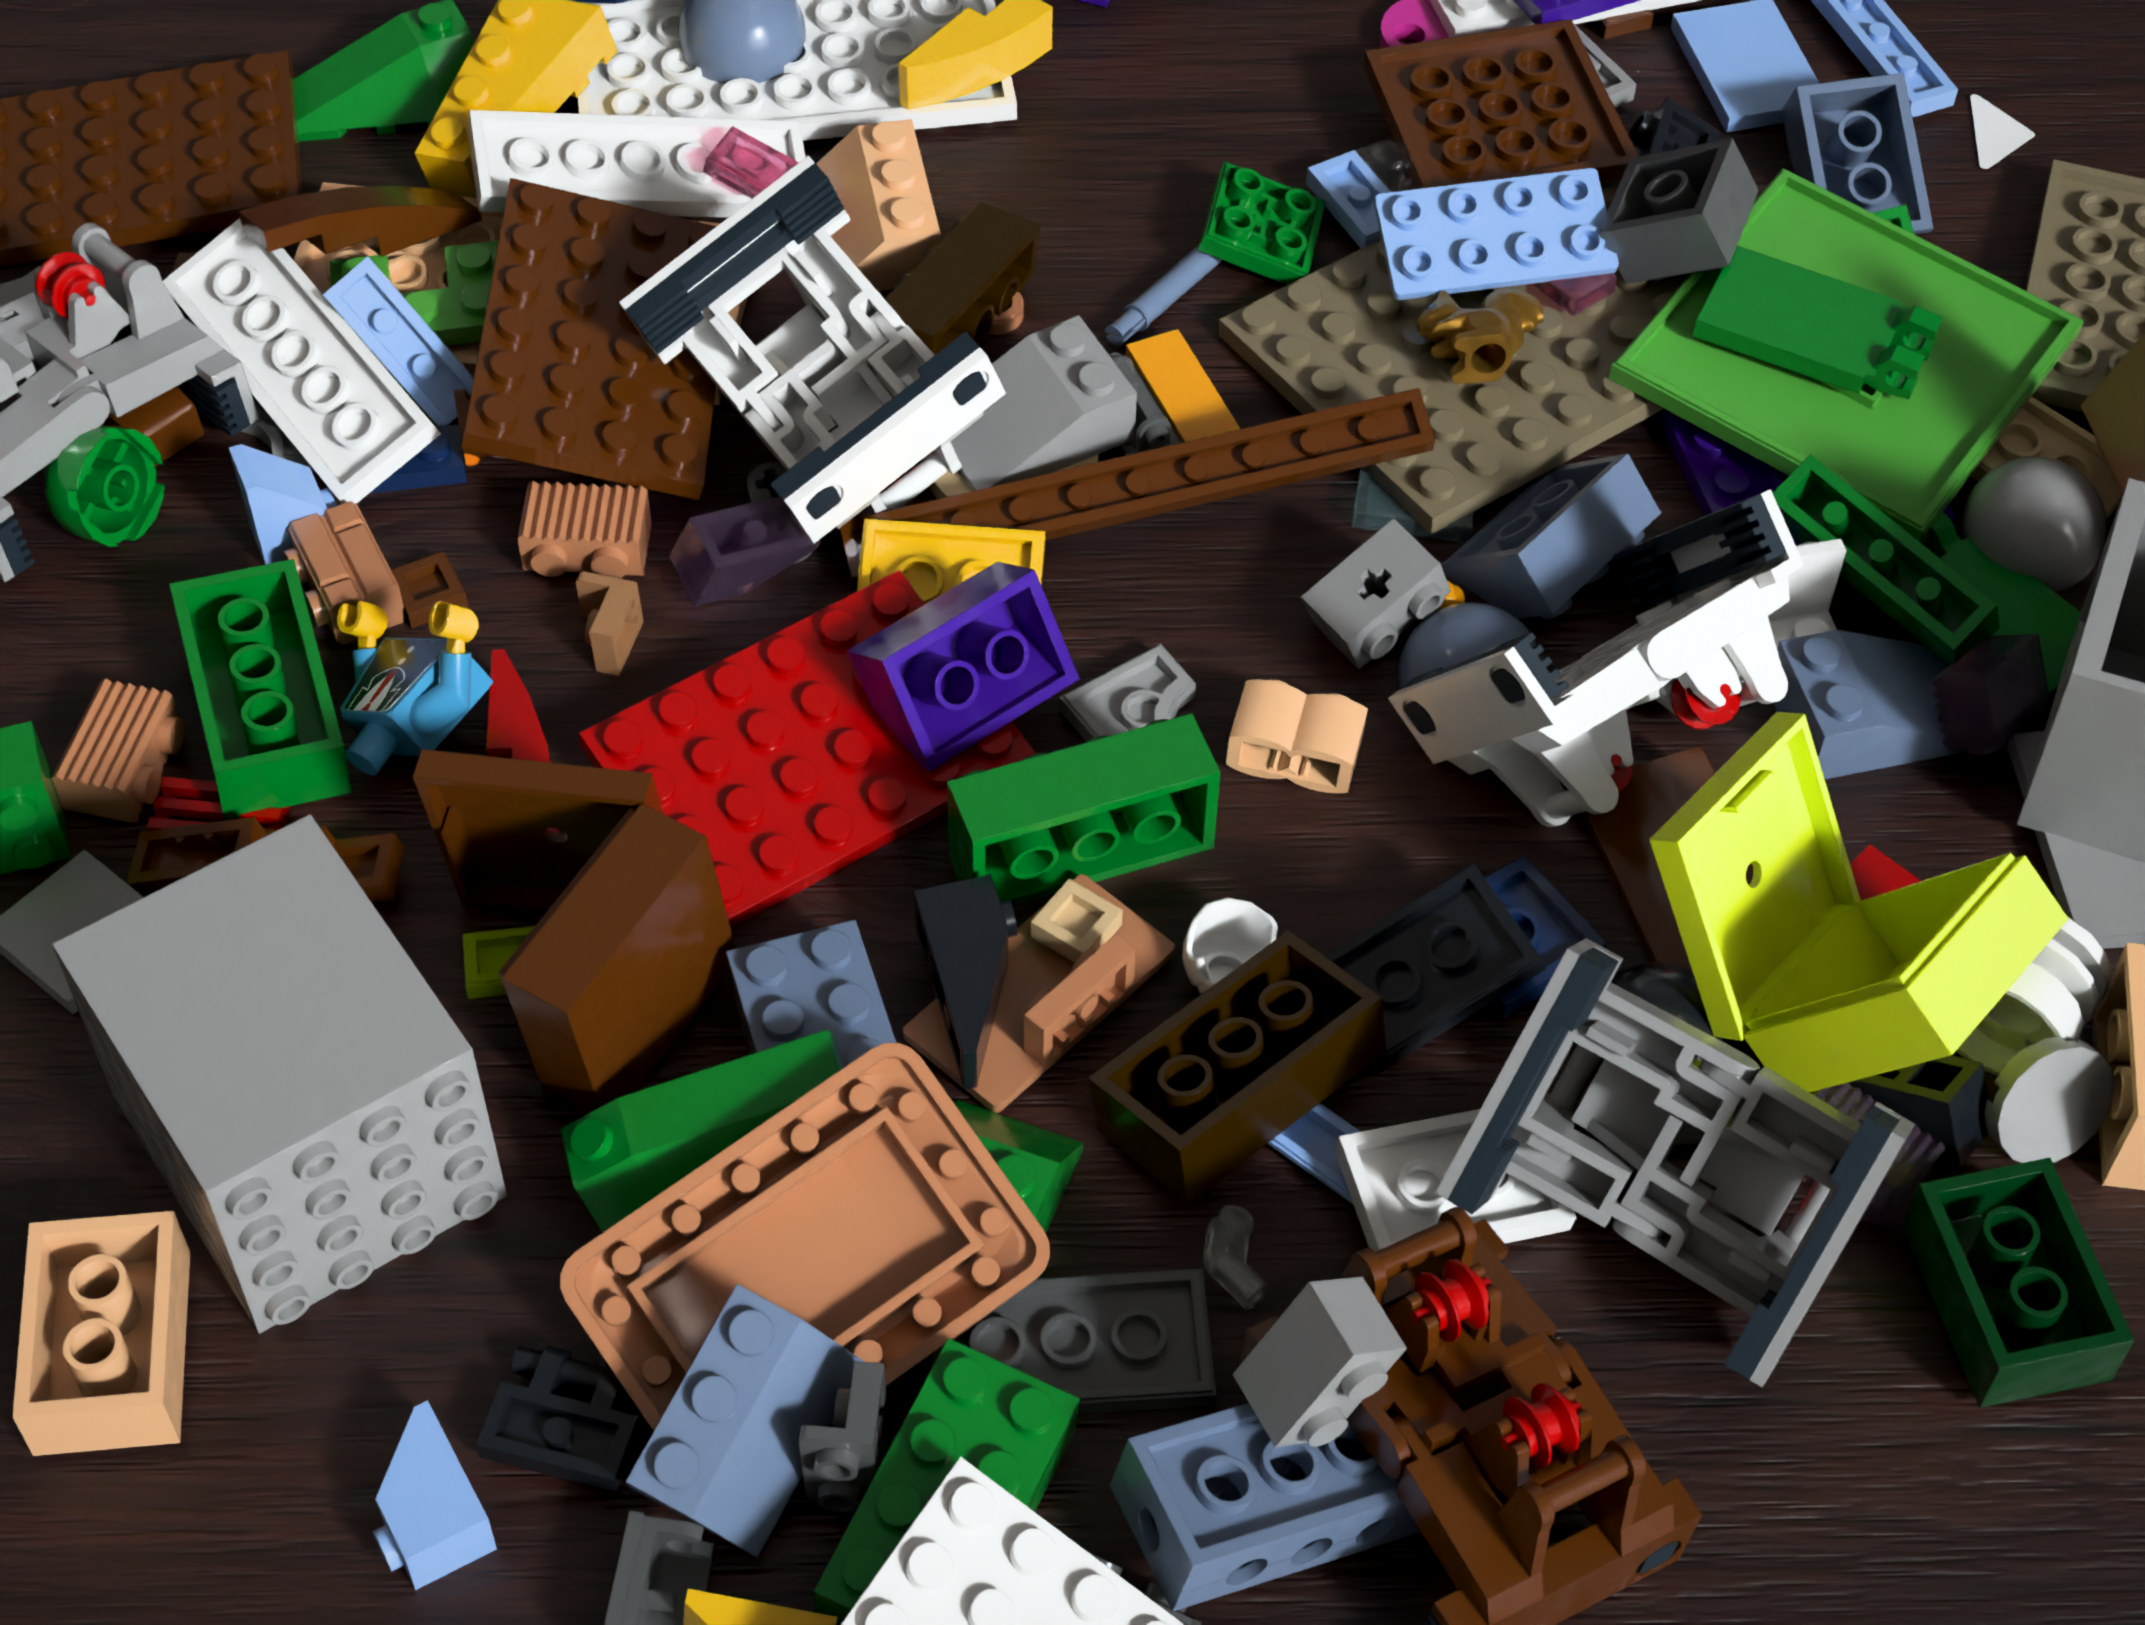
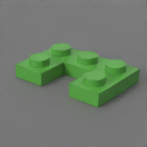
(453, 311)

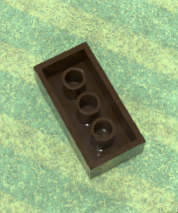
(1238, 1065)

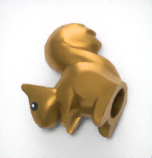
(1480, 337)

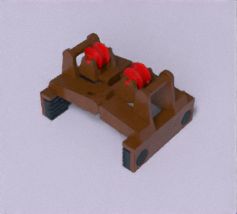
(1537, 1439)

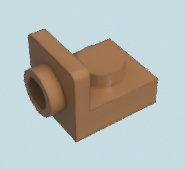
(612, 618)

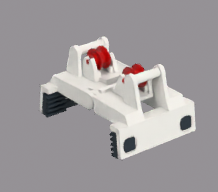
(1571, 724)

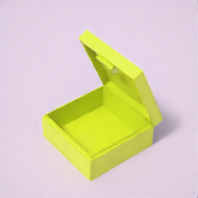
(1804, 964)

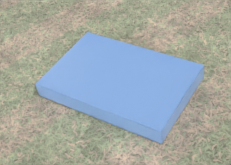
(1743, 61)

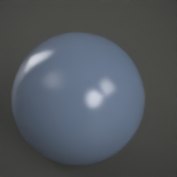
(741, 37)
(1456, 636)

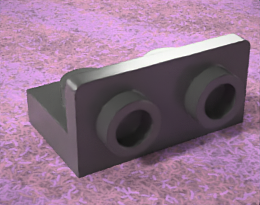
(846, 1457)

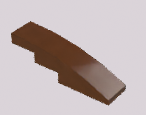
(376, 215)
(176, 852)

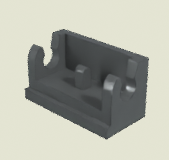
(656, 1569)

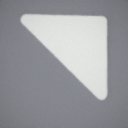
(1995, 132)

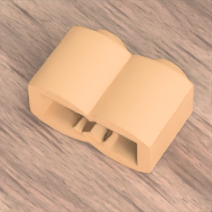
(1296, 736)

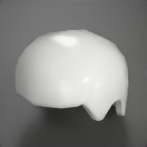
(1224, 938)

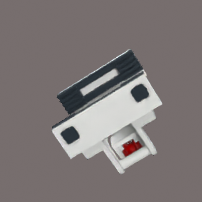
(820, 361)

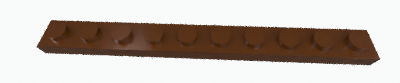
(1181, 473)

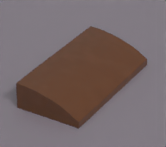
(1623, 841)

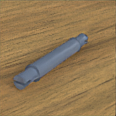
(1160, 296)

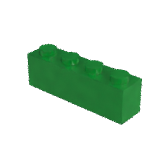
(1887, 562)

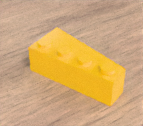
(521, 62)

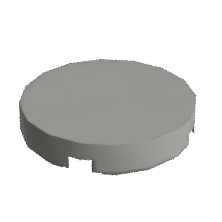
(2049, 1100)

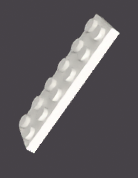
(615, 158)
(302, 362)

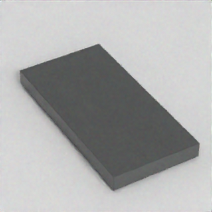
(1107, 1339)

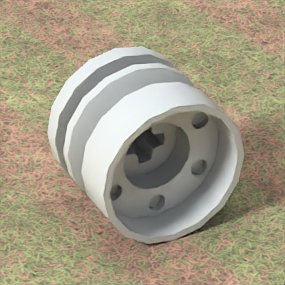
(2046, 1001)

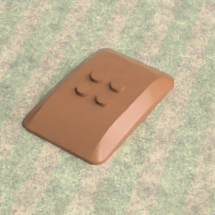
(845, 1208)

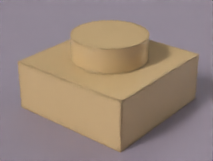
(1075, 921)

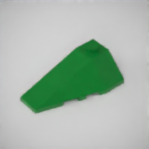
(385, 76)

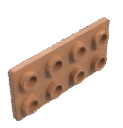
(1047, 1003)

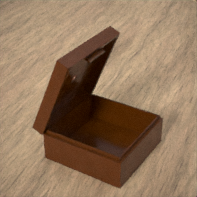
(627, 901)

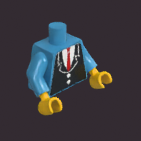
(408, 688)

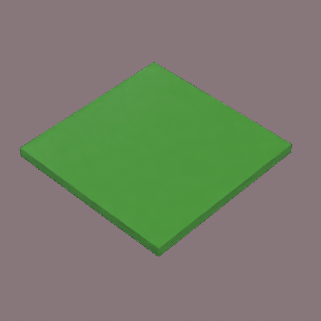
(1890, 449)

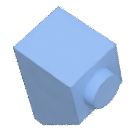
(274, 496)
(429, 1506)

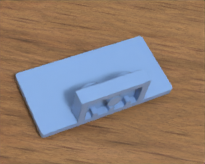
(1494, 233)

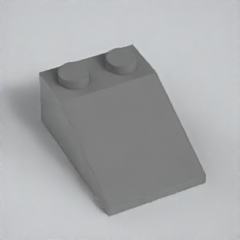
(1057, 410)

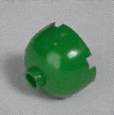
(105, 485)

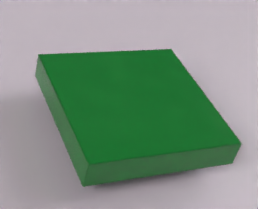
(1261, 224)

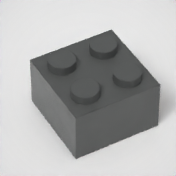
(1679, 211)

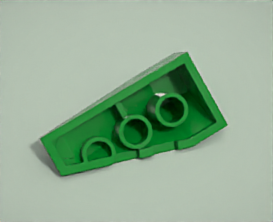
(664, 1132)

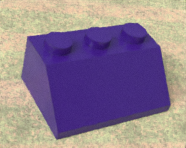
(965, 663)

